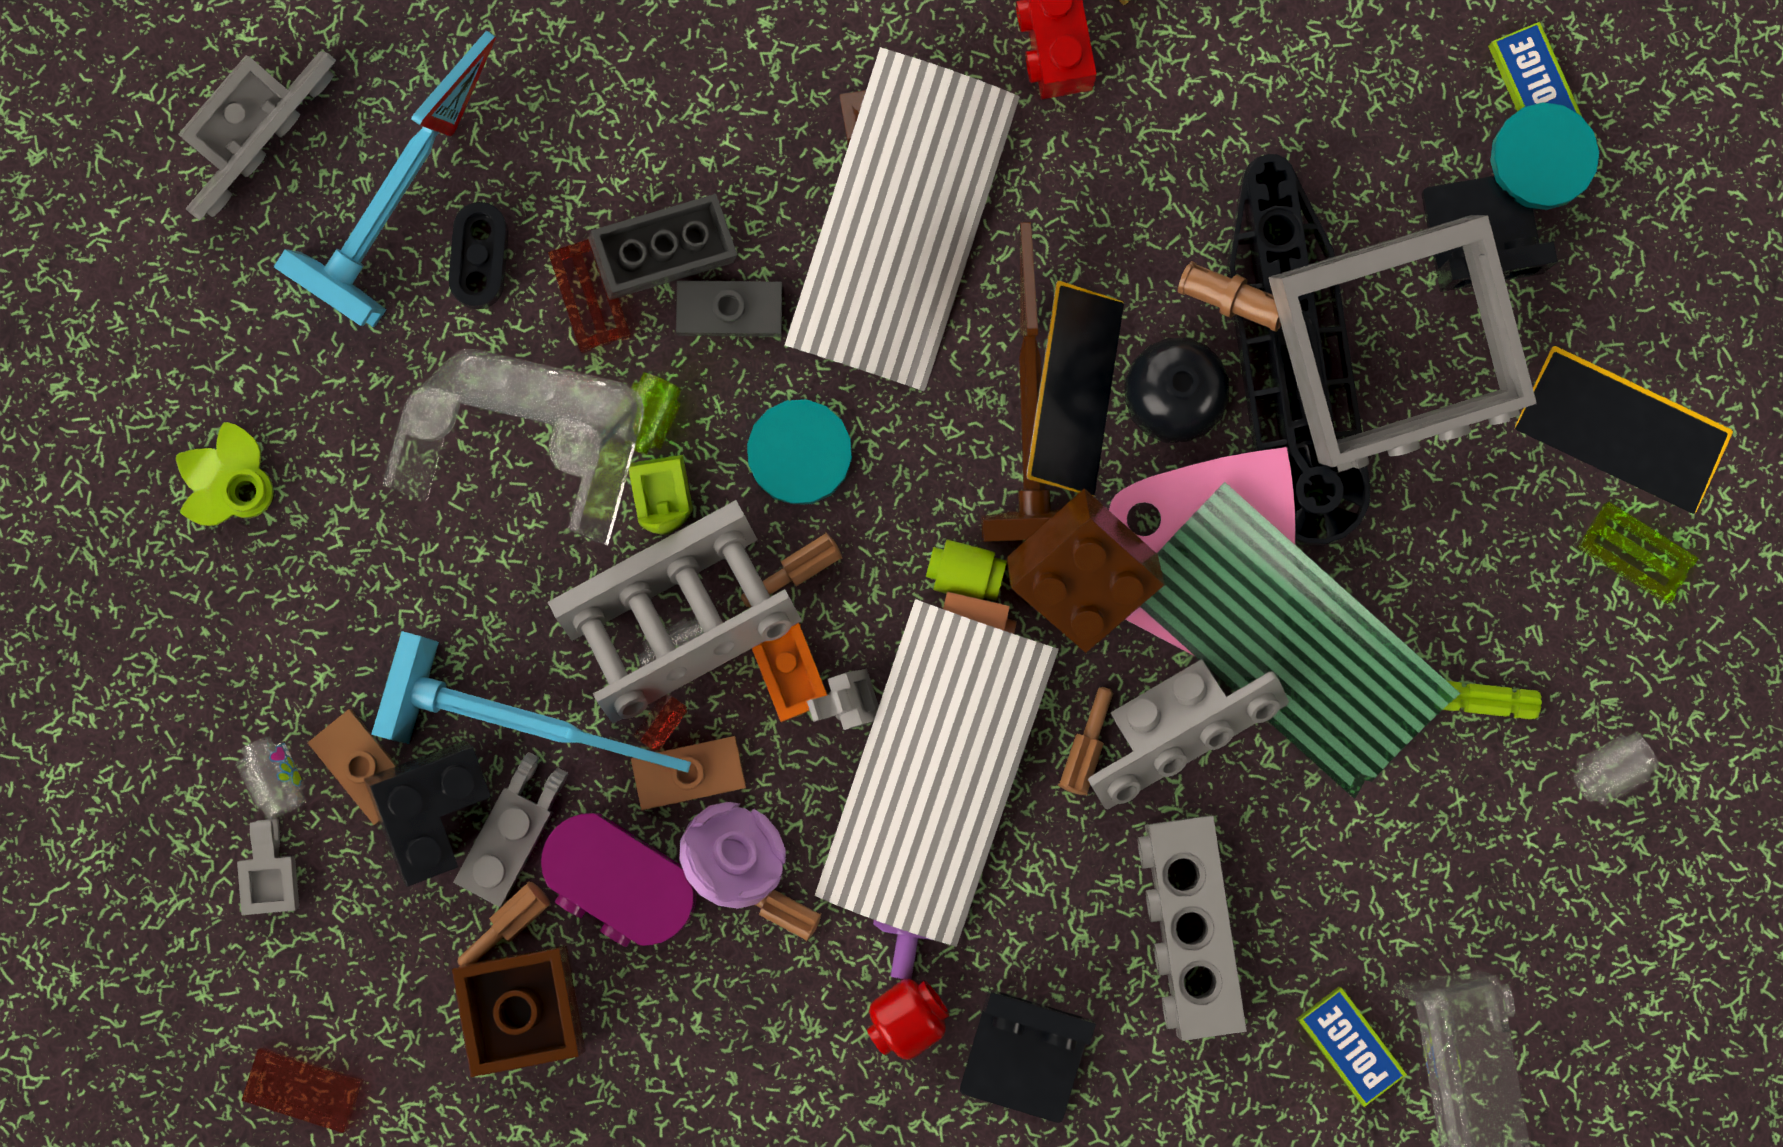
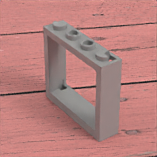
(1449, 421)

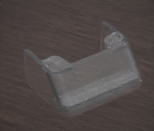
(590, 439)
(1470, 1058)

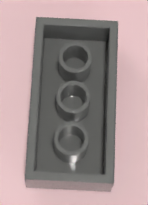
(662, 246)

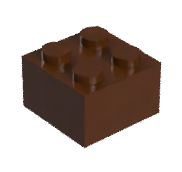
(1085, 571)
(518, 1011)

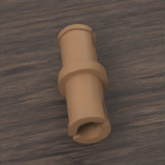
(1230, 295)

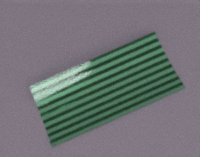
(1261, 606)

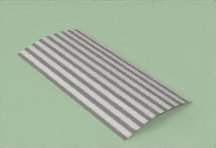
(902, 219)
(936, 773)

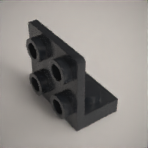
(1511, 225)
(1025, 1056)

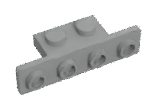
(242, 120)
(1178, 725)

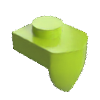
(661, 493)

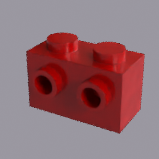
(1060, 46)

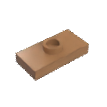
(351, 756)
(713, 771)

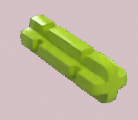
(1496, 700)

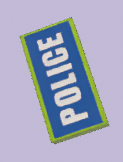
(1531, 69)
(1351, 1046)

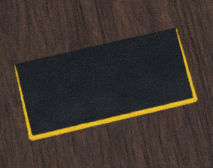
(1075, 389)
(1624, 429)

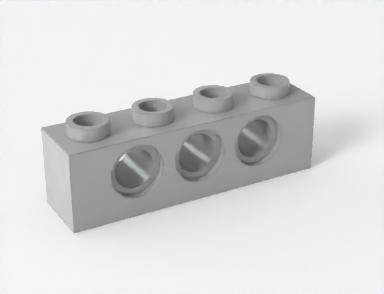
(1221, 1007)

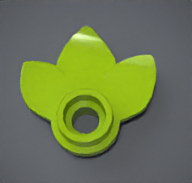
(219, 475)

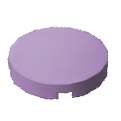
(732, 855)

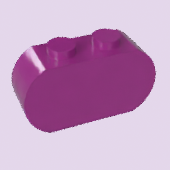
(617, 880)

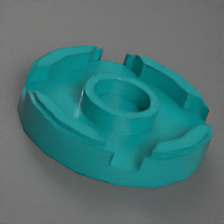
(1544, 156)
(799, 452)

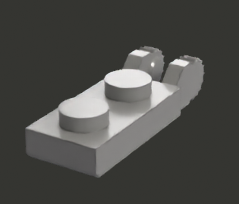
(509, 835)

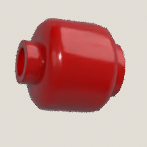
(907, 1019)

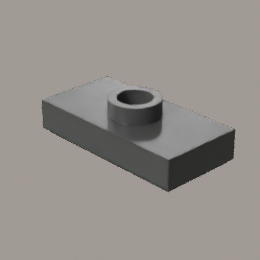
(729, 308)

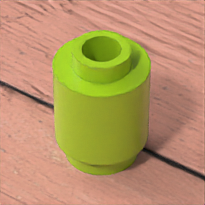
(966, 570)

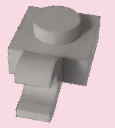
(850, 700)
(267, 880)

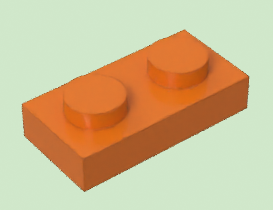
(789, 673)

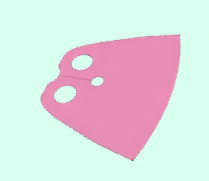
(1257, 476)

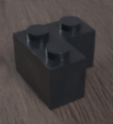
(414, 798)

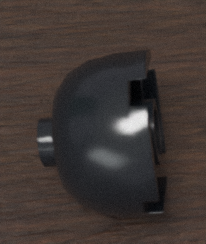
(1176, 390)

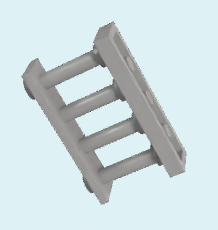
(654, 570)

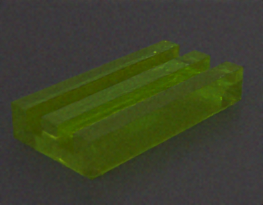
(1675, 575)

